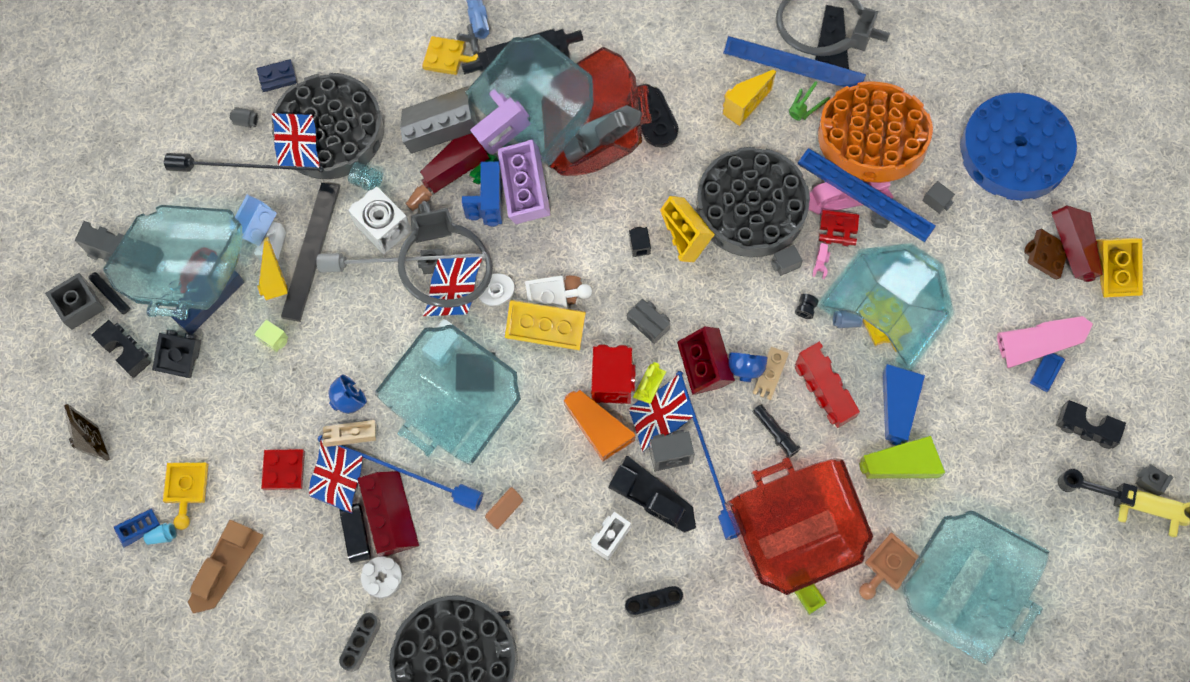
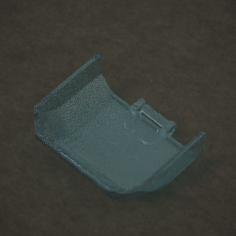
(547, 86)
(176, 259)
(450, 392)
(975, 584)

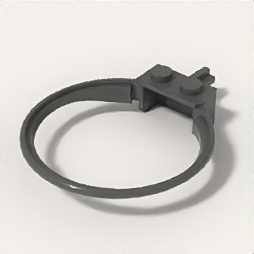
(859, 40)
(434, 225)

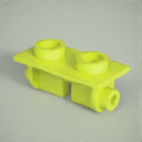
(650, 383)

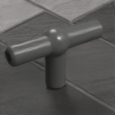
(469, 38)

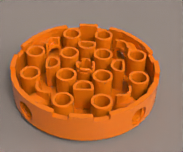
(875, 131)

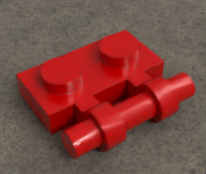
(838, 222)

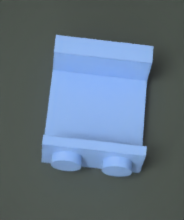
(255, 219)

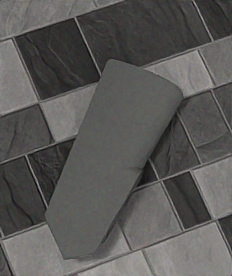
(602, 132)

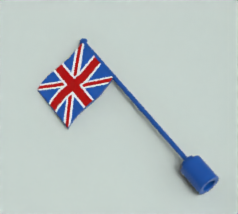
(665, 415)
(337, 472)

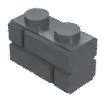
(648, 320)

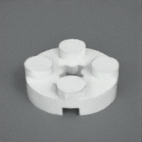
(391, 582)

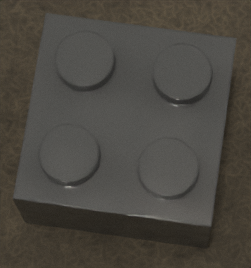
(75, 301)
(671, 450)

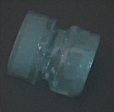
(362, 176)

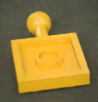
(445, 55)
(185, 485)

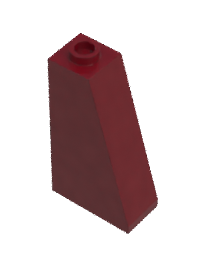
(453, 162)
(1079, 242)

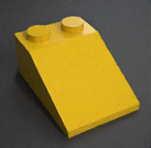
(747, 96)
(1121, 266)

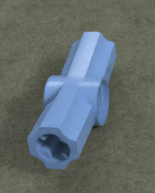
(478, 18)

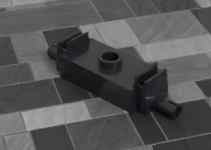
(556, 38)

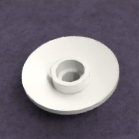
(498, 283)

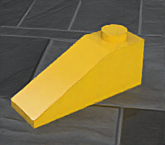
(271, 278)

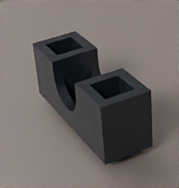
(132, 359)
(1073, 420)

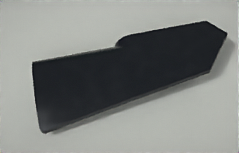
(656, 498)

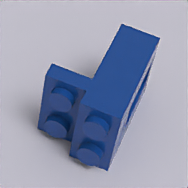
(490, 202)

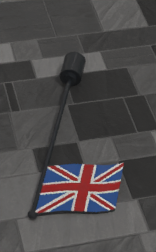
(294, 147)

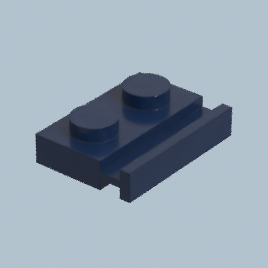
(276, 75)

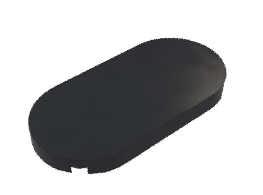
(663, 122)

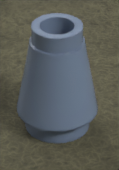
(845, 319)

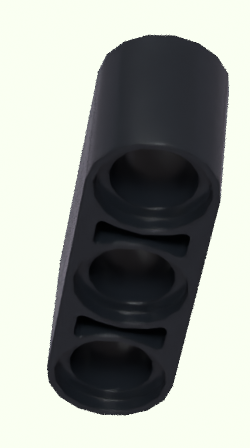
(355, 534)
(661, 594)

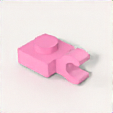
(822, 257)

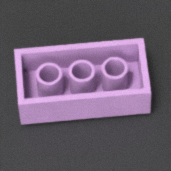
(523, 182)

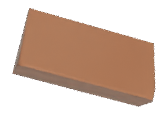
(503, 508)

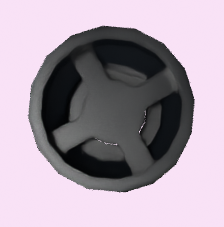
(806, 307)

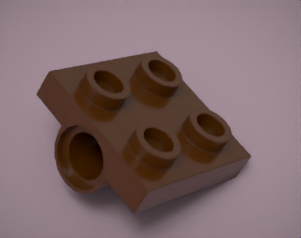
(1046, 254)

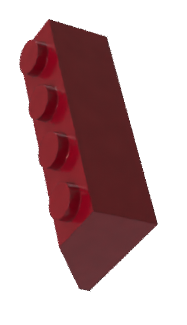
(388, 513)

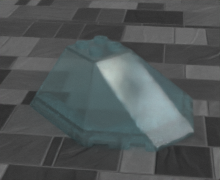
(896, 292)

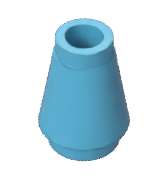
(161, 534)

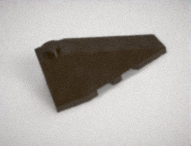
(85, 434)

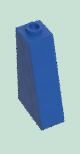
(900, 399)

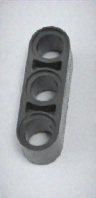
(359, 631)

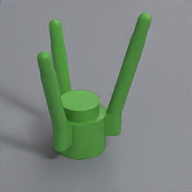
(799, 109)

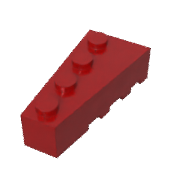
(826, 385)

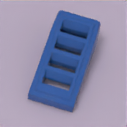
(132, 537)

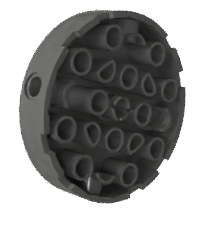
(345, 120)
(756, 226)
(448, 628)

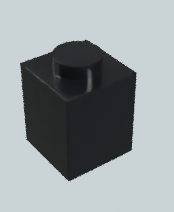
(639, 241)

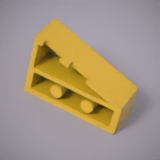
(687, 228)

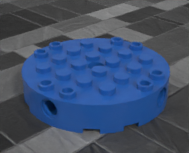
(1018, 146)

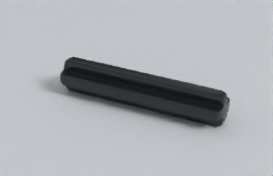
(109, 293)

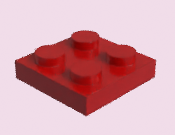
(283, 469)

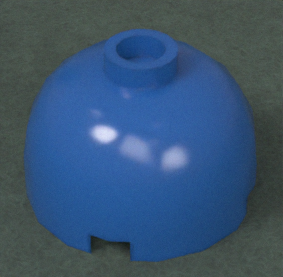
(747, 365)
(345, 396)

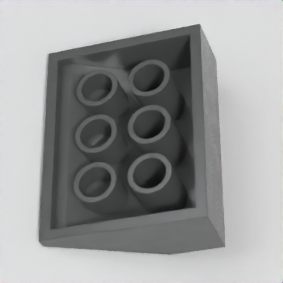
(437, 120)

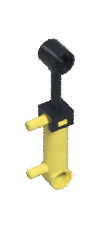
(1129, 497)

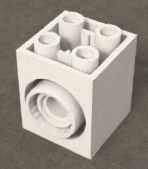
(379, 220)

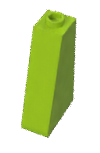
(904, 461)

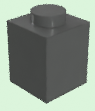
(939, 197)
(786, 260)

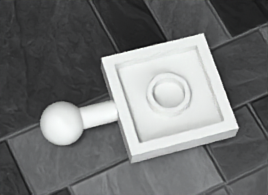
(552, 292)

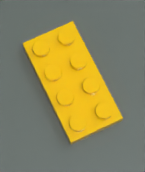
(545, 325)

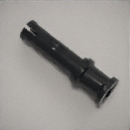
(781, 438)

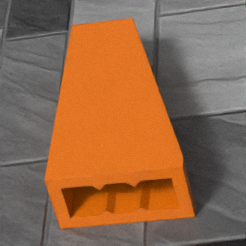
(599, 427)

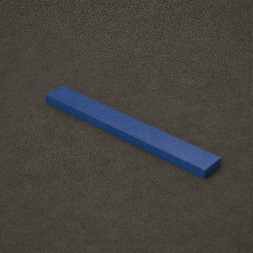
(792, 63)
(866, 195)

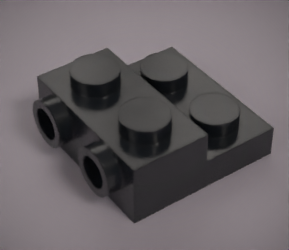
(176, 353)

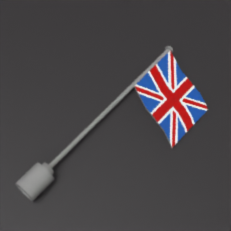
(451, 279)

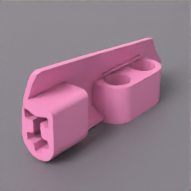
(831, 199)
(1044, 339)

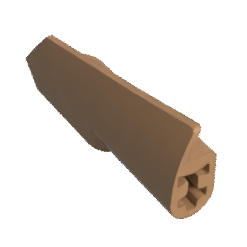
(222, 566)

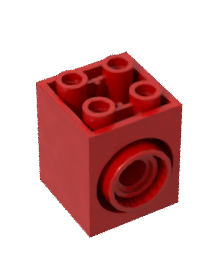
(612, 374)

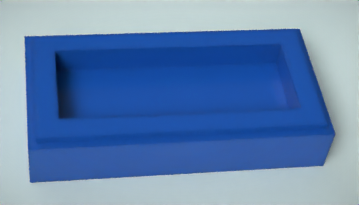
(1047, 371)

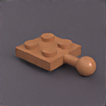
(890, 563)

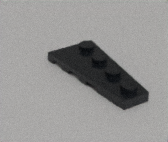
(831, 33)

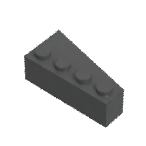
(97, 242)

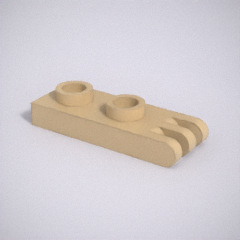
(770, 378)
(349, 433)

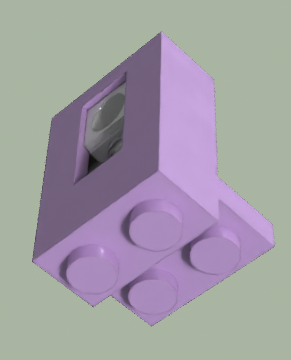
(501, 124)

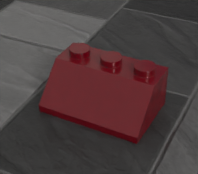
(705, 360)

